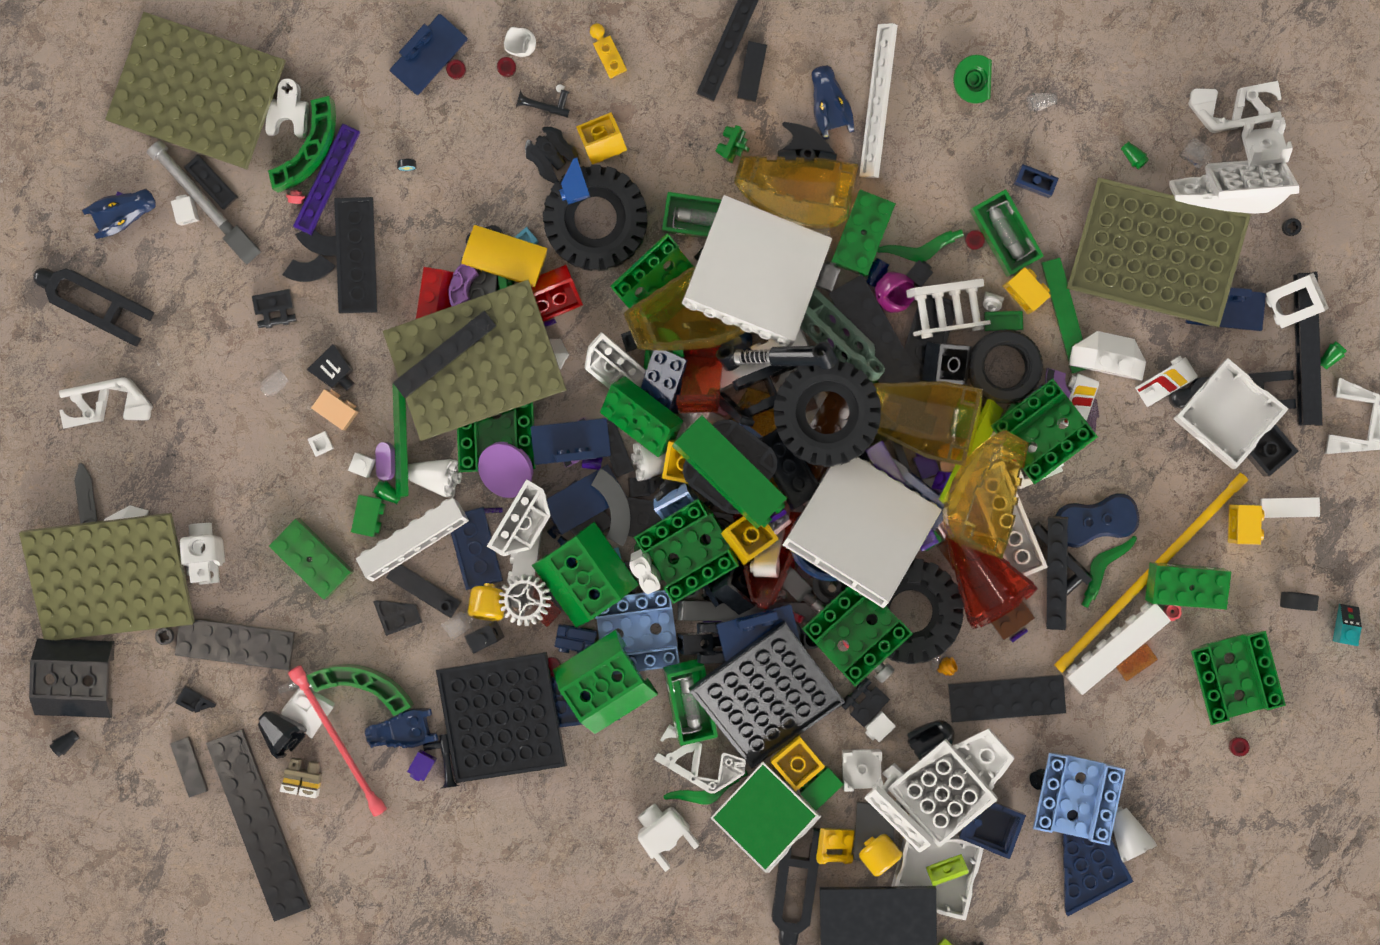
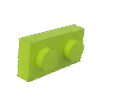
(947, 870)

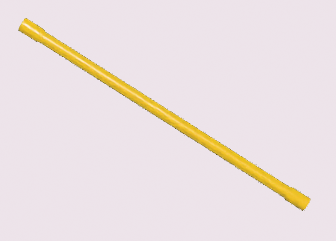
(1233, 487)

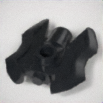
(549, 151)

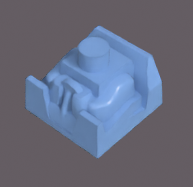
(674, 501)

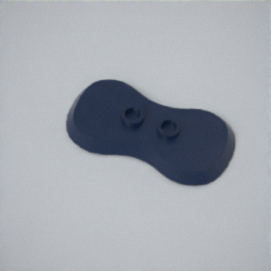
(1111, 517)

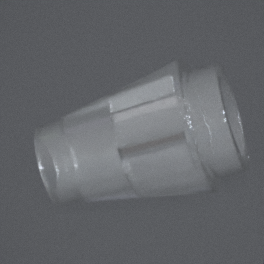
(1040, 101)

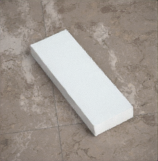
(1291, 507)

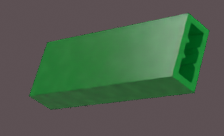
(730, 472)

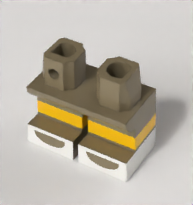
(302, 781)

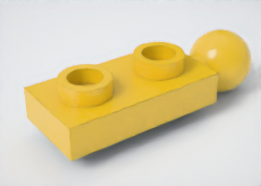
(607, 51)

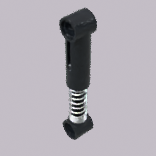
(817, 355)

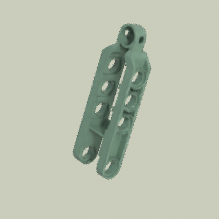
(819, 314)

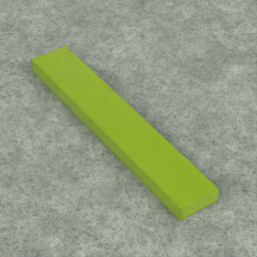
(988, 416)

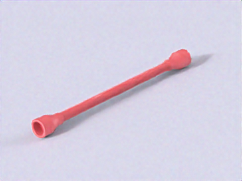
(299, 677)

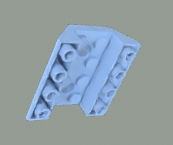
(634, 617)
(1093, 799)

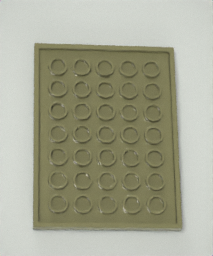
(195, 90)
(1158, 252)
(493, 376)
(107, 577)

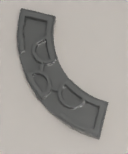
(618, 506)

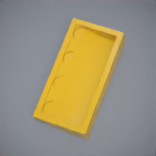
(504, 255)

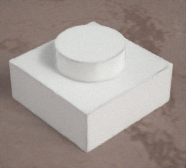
(320, 443)

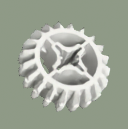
(528, 591)

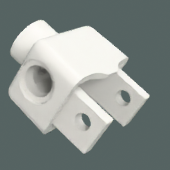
(201, 562)
(662, 832)

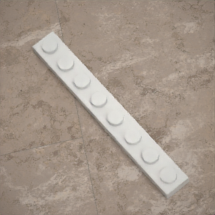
(878, 100)

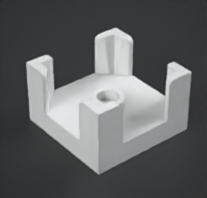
(1266, 144)
(861, 769)

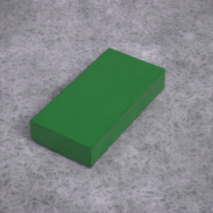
(1004, 320)

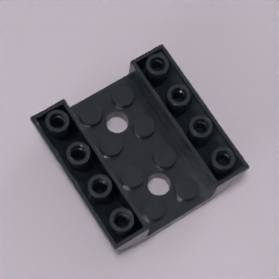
(69, 664)

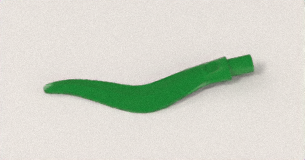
(924, 252)
(1098, 568)
(700, 797)

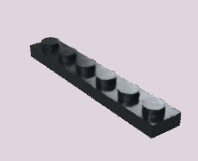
(726, 49)
(444, 354)
(1057, 573)

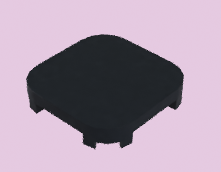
(749, 446)

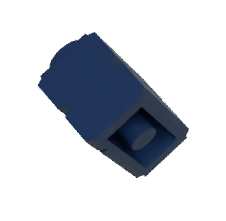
(1035, 181)
(574, 638)

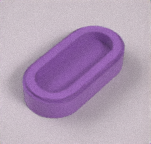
(385, 461)

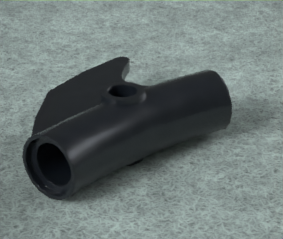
(805, 141)

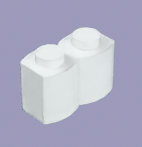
(648, 574)

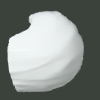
(519, 42)

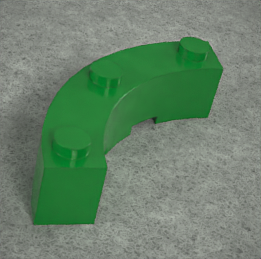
(312, 151)
(363, 678)

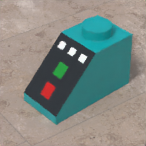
(1347, 625)

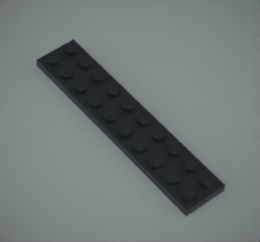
(258, 825)

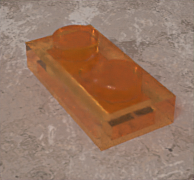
(1136, 662)

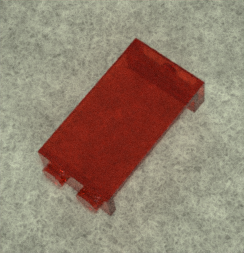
(700, 382)

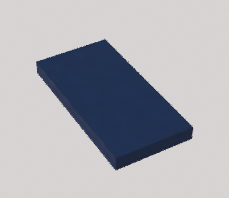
(577, 503)
(476, 560)

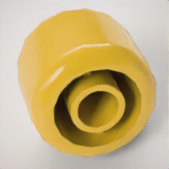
(485, 603)
(880, 854)

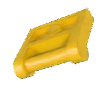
(835, 839)

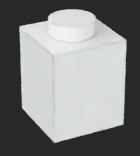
(184, 210)
(362, 465)
(879, 727)

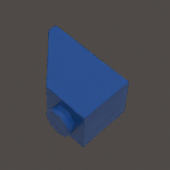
(574, 184)

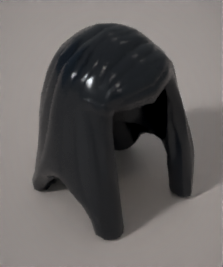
(928, 736)

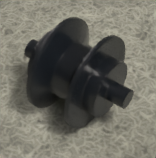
(1036, 778)

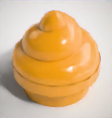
(947, 666)

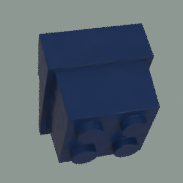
(995, 829)

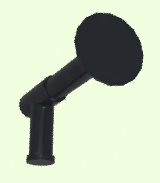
(558, 110)
(444, 745)

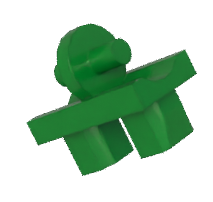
(735, 145)

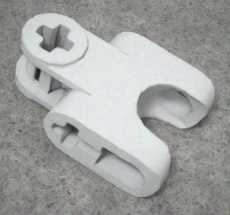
(288, 107)

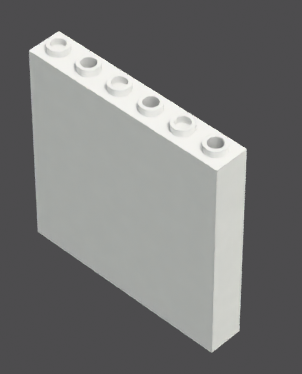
(757, 271)
(863, 529)

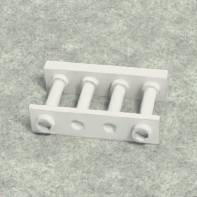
(954, 290)
(895, 815)

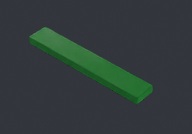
(1062, 306)
(400, 444)

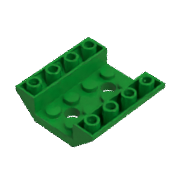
(650, 271)
(1038, 423)
(510, 428)
(697, 561)
(596, 568)
(868, 643)
(1250, 671)
(593, 672)

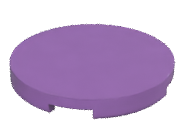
(504, 469)

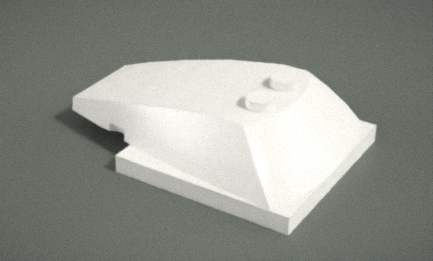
(1237, 187)
(953, 784)

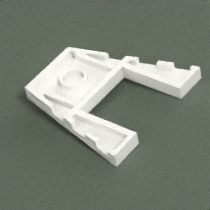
(1341, 444)

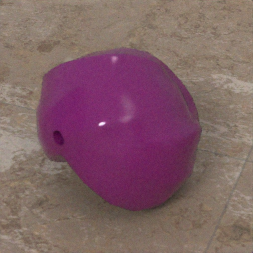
(892, 293)

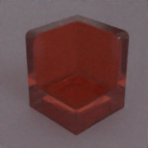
(552, 614)

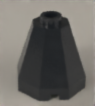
(280, 733)

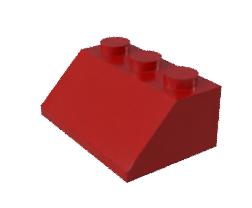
(434, 291)
(556, 293)

